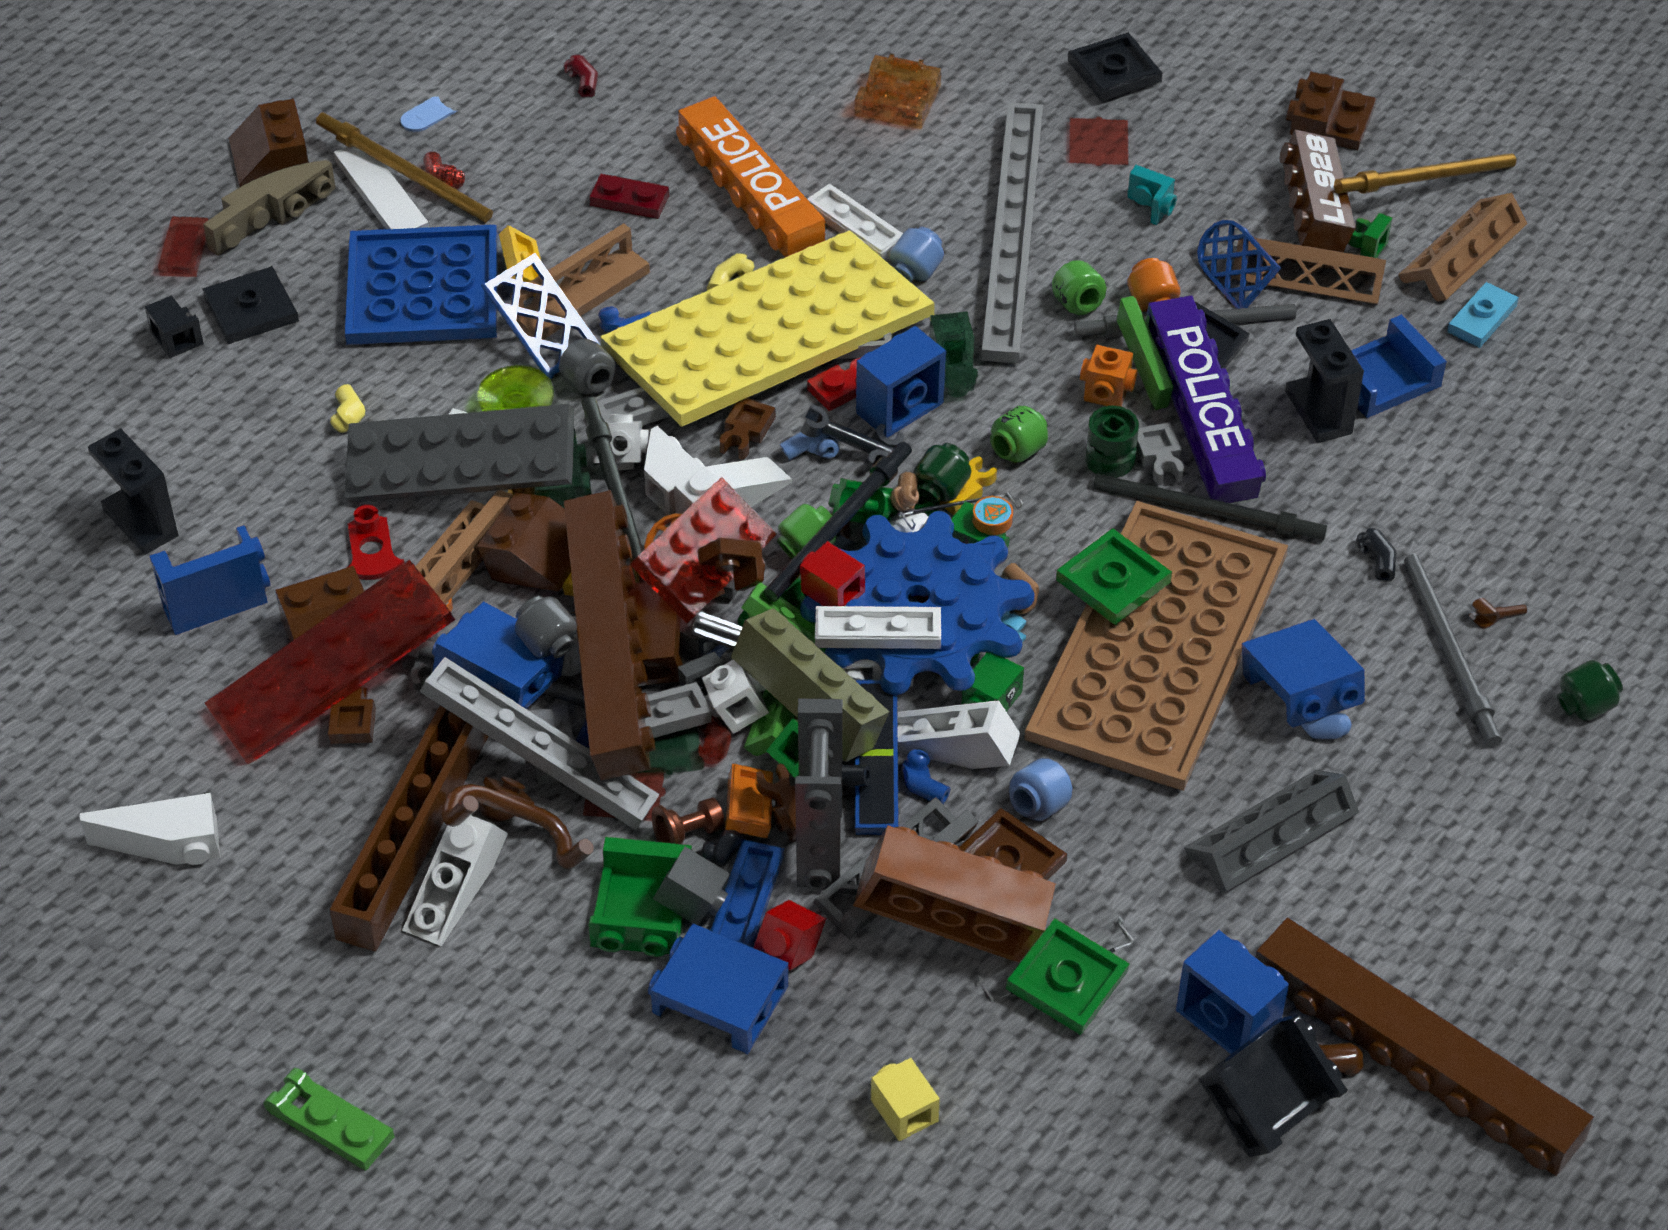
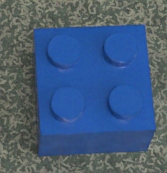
(900, 381)
(1229, 992)

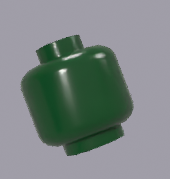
(942, 473)
(1590, 690)

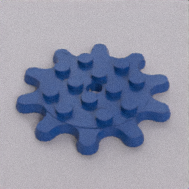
(954, 578)

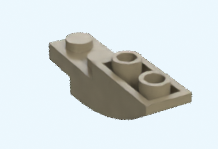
(273, 196)

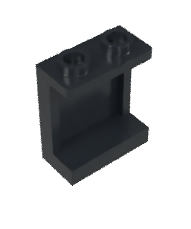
(1332, 388)
(143, 503)
(1272, 1084)

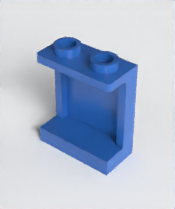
(1397, 368)
(212, 584)
(494, 653)
(1305, 671)
(720, 984)

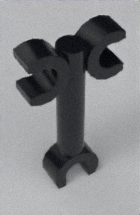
(876, 447)

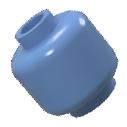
(917, 254)
(1040, 789)

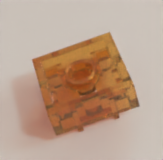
(895, 101)

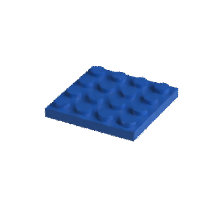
(421, 284)

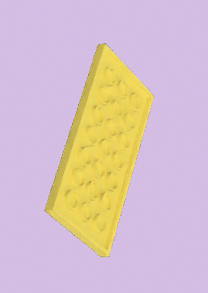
(766, 327)

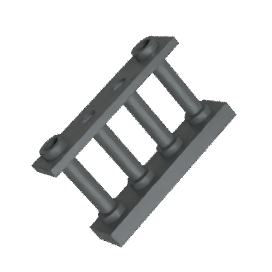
(819, 792)

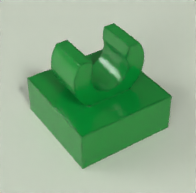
(1371, 236)

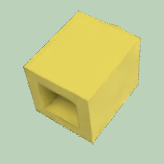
(904, 1098)

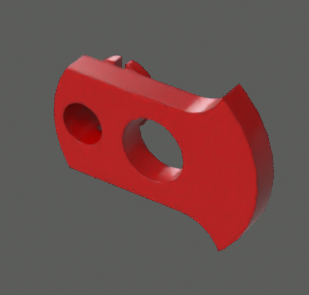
(371, 527)

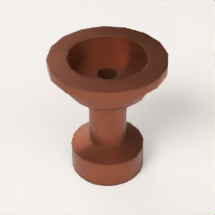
(672, 828)

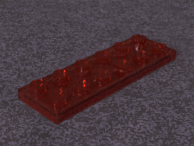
(329, 661)

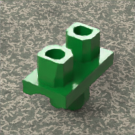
(877, 505)

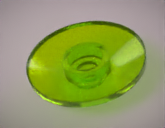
(515, 388)

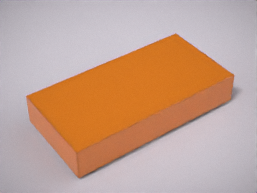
(746, 807)

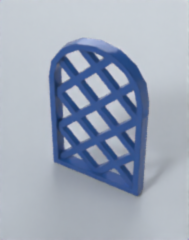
(1260, 252)

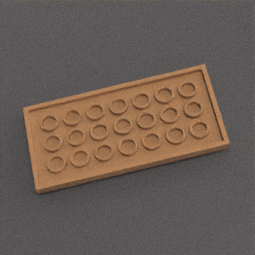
(1155, 681)

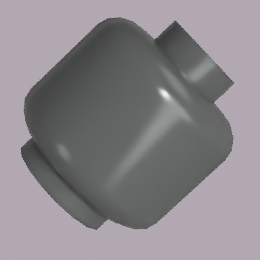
(587, 366)
(545, 627)

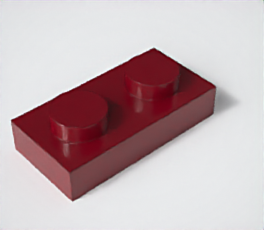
(629, 196)

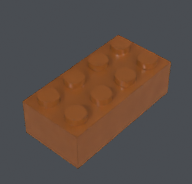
(955, 893)

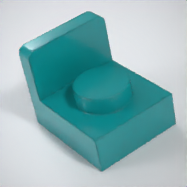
(1152, 190)

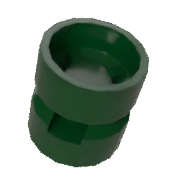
(1112, 441)

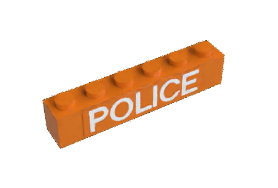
(750, 177)

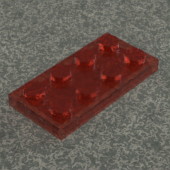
(672, 558)

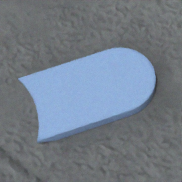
(425, 115)

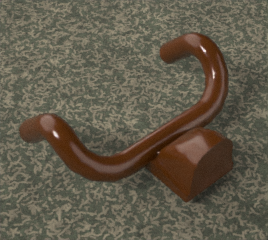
(505, 801)

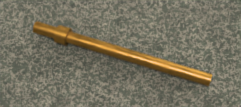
(350, 136)
(1370, 180)

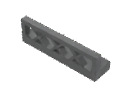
(1274, 828)
(955, 832)

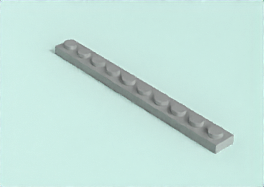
(1012, 234)

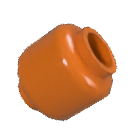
(1152, 282)

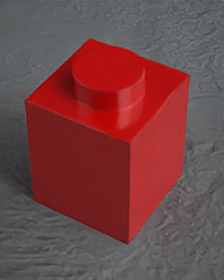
(832, 576)
(790, 933)

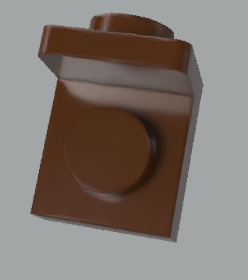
(735, 555)

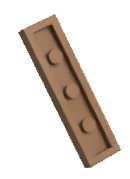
(1466, 245)
(1318, 259)
(596, 284)
(456, 564)

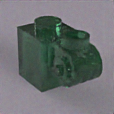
(956, 336)

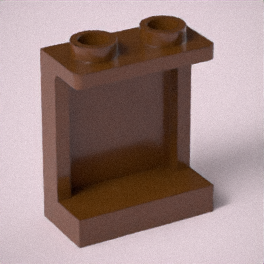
(660, 635)

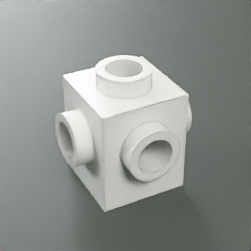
(636, 437)
(734, 696)

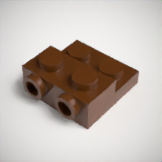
(1330, 110)

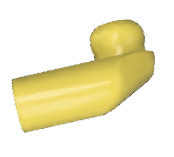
(726, 270)
(350, 409)

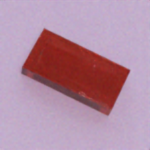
(183, 247)

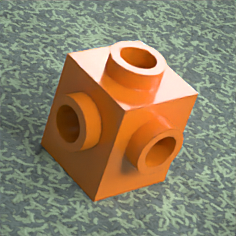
(1108, 376)

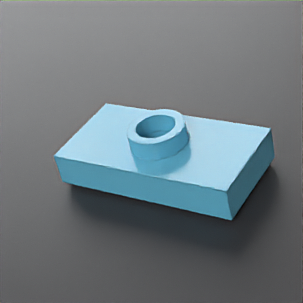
(1482, 314)

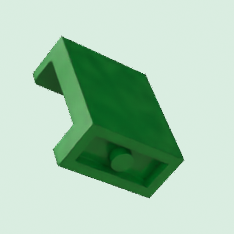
(625, 907)

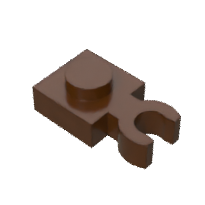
(746, 423)

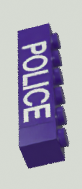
(1204, 401)

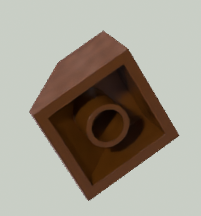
(268, 141)
(528, 544)
(314, 599)

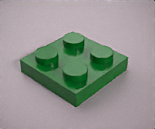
(1113, 576)
(1067, 976)

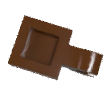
(352, 719)
(785, 800)

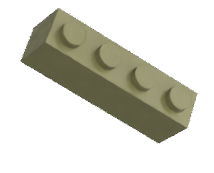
(797, 669)

